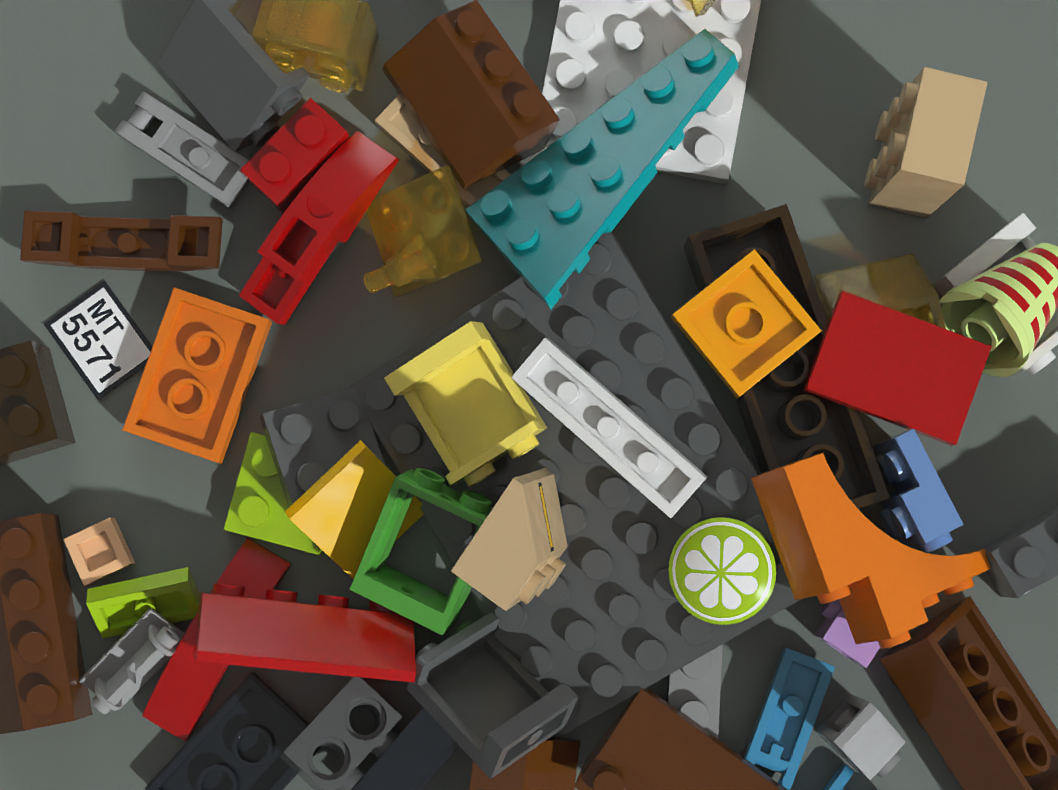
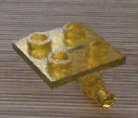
(420, 234)

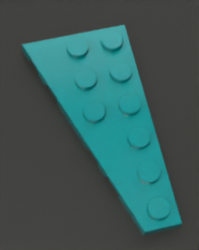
(592, 175)

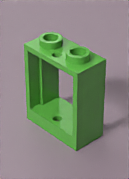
(397, 590)

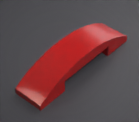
(188, 685)

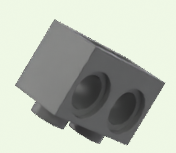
(333, 730)

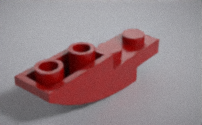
(314, 223)

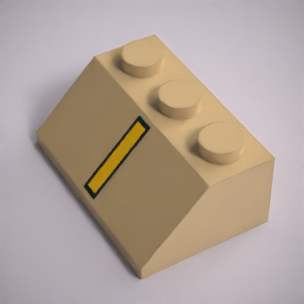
(517, 543)

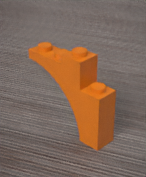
(843, 556)

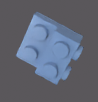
(920, 507)

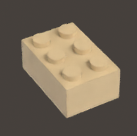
(925, 143)

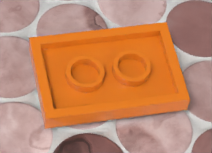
(197, 375)

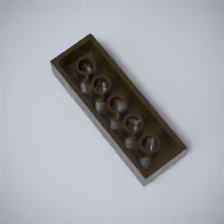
(777, 411)

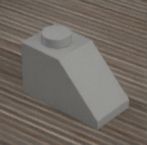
(862, 737)

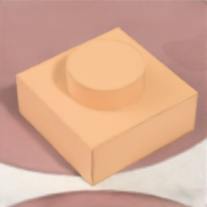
(99, 551)

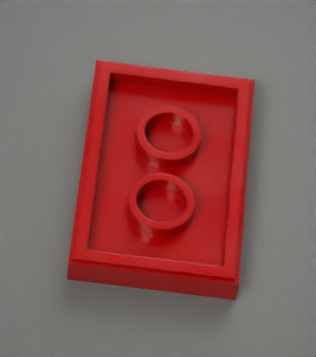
(897, 368)

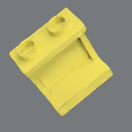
(468, 403)

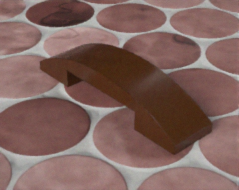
(122, 243)

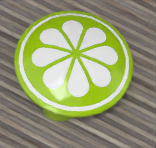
(722, 570)

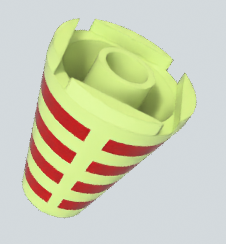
(1007, 307)

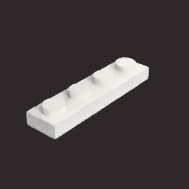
(609, 427)

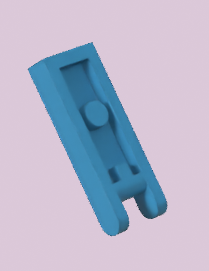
(788, 714)

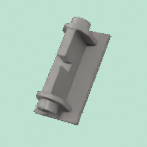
(132, 661)

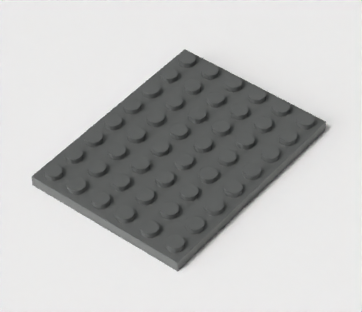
(612, 610)

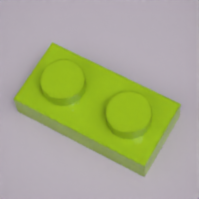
(122, 603)

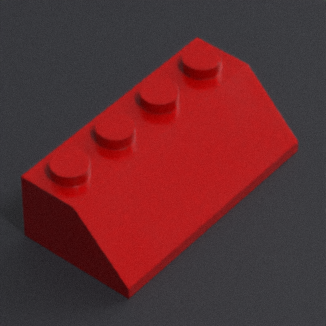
(303, 635)

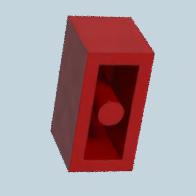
(294, 154)

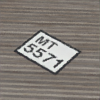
(100, 340)

